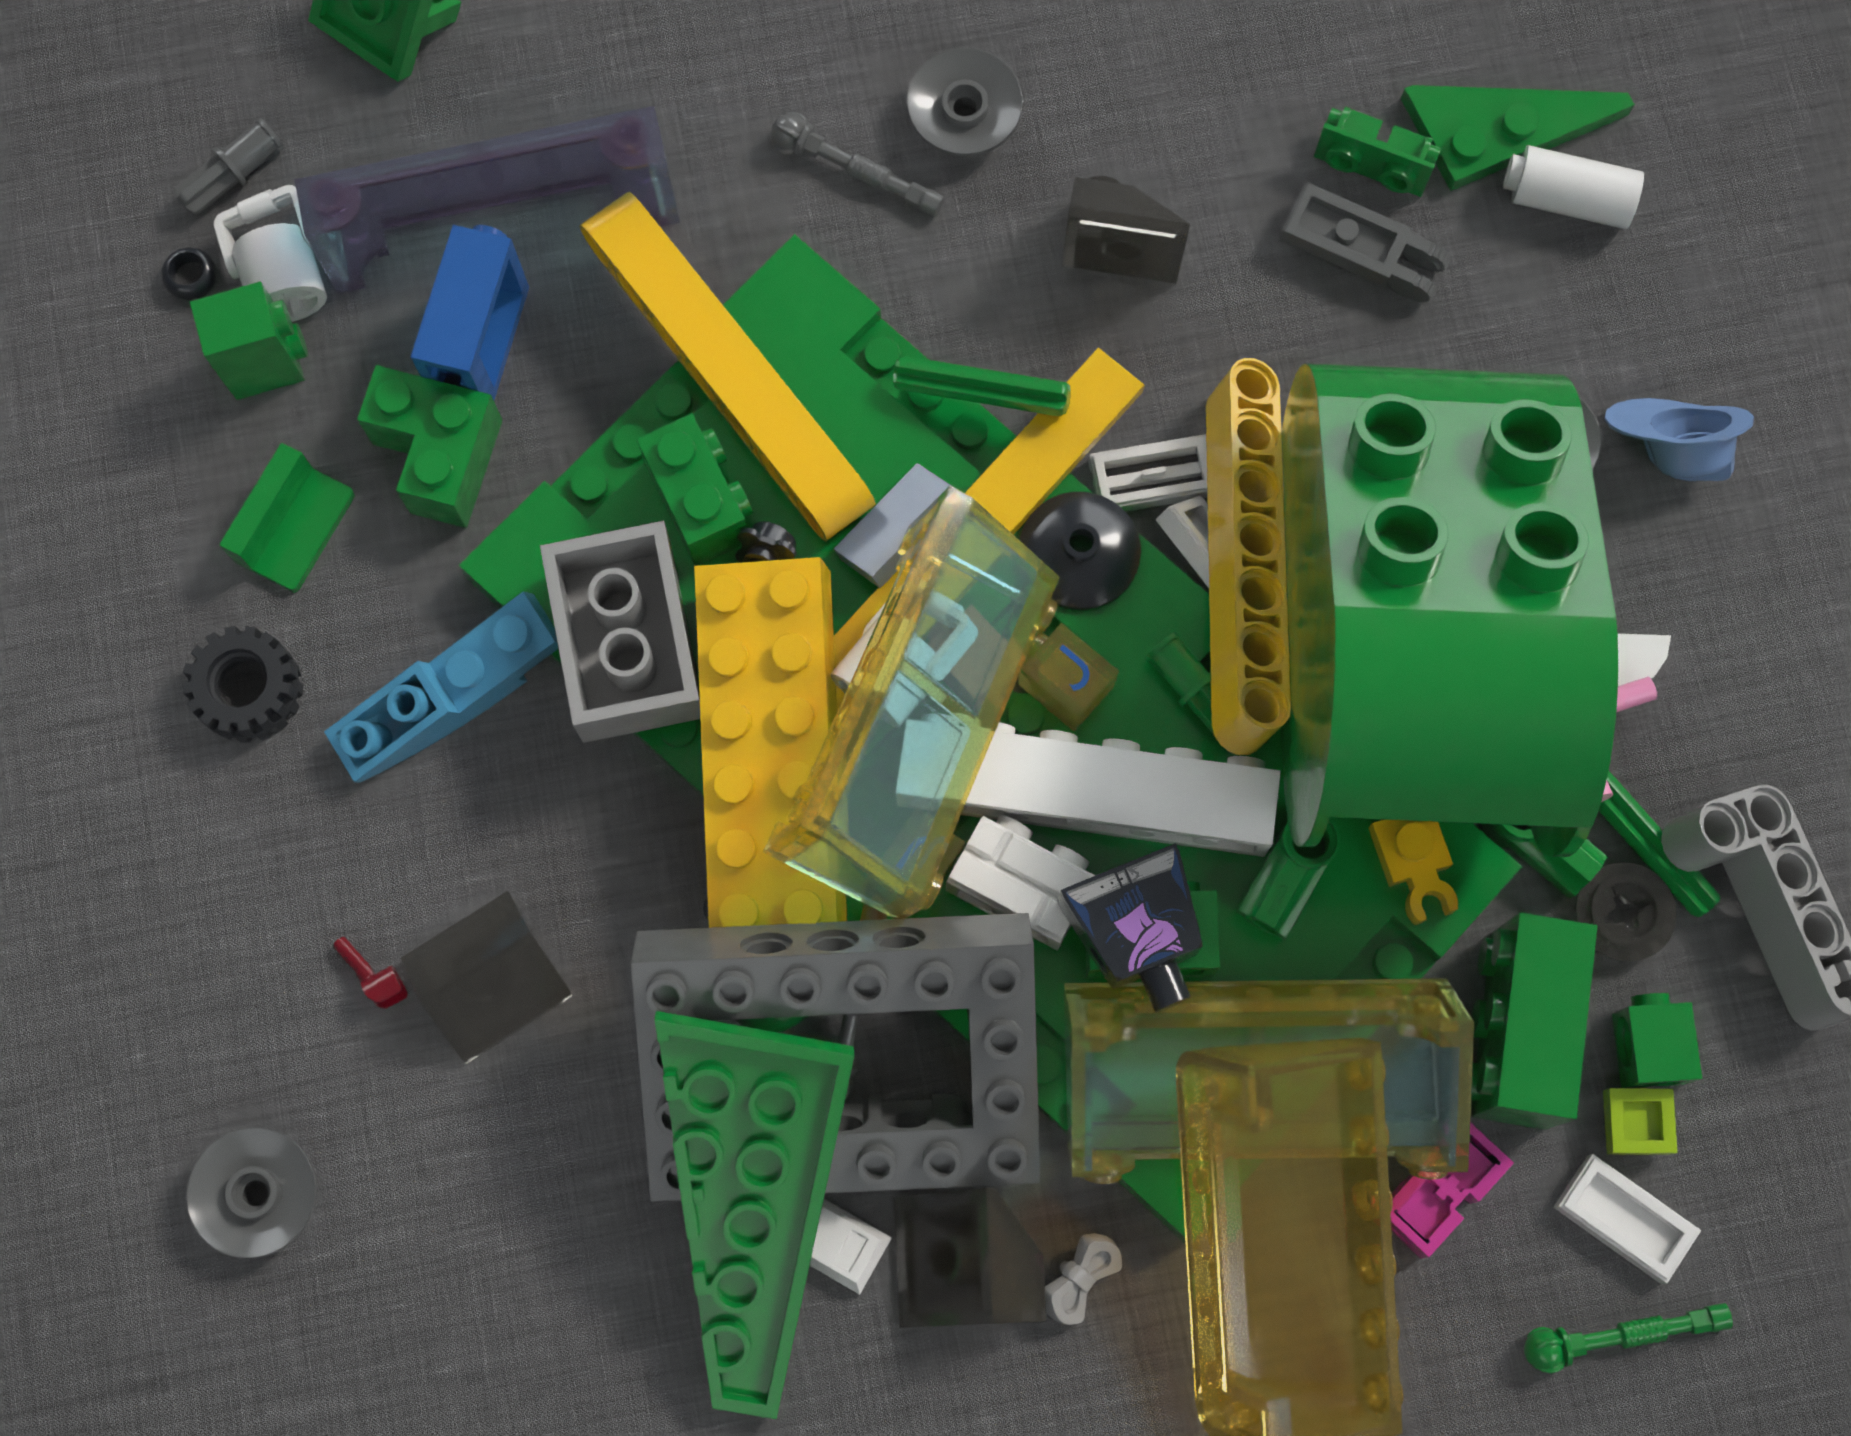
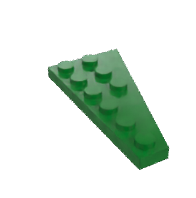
(753, 1163)

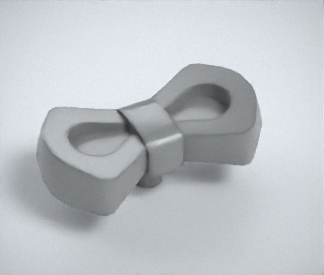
(1094, 1259)

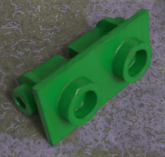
(1351, 146)

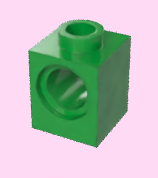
(1656, 1042)

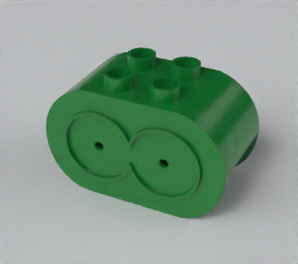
(1445, 603)

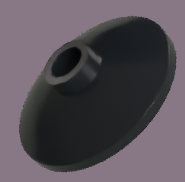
(1088, 577)

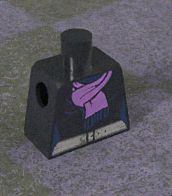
(1138, 924)

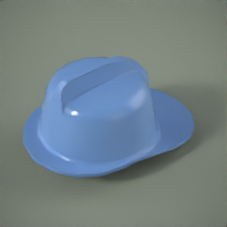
(1683, 437)

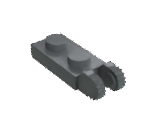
(1363, 242)

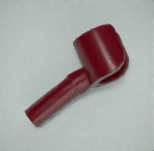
(383, 987)

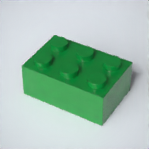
(1532, 1021)

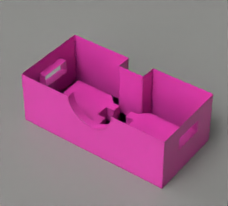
(1432, 1202)

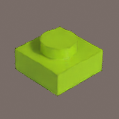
(1639, 1121)

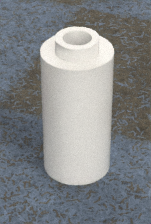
(1574, 186)

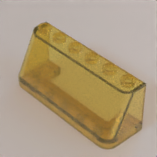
(1289, 1238)

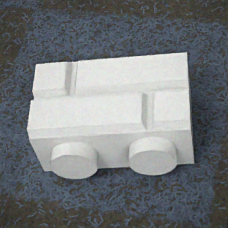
(1013, 875)

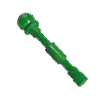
(1555, 1349)

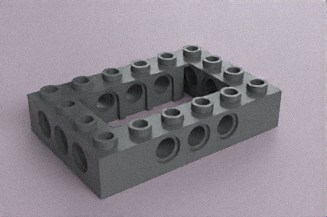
(863, 969)

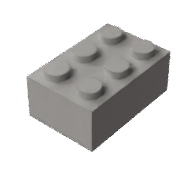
(621, 631)

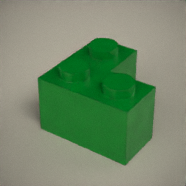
(444, 433)

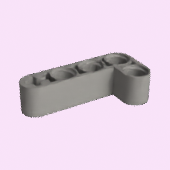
(1779, 893)

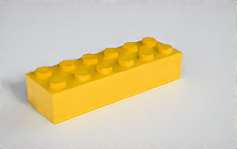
(763, 723)

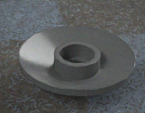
(970, 80)
(221, 1185)

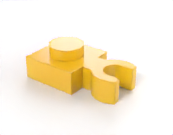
(1414, 855)

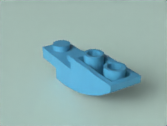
(446, 692)

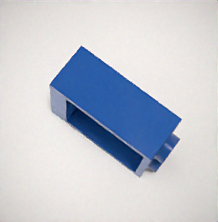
(472, 311)

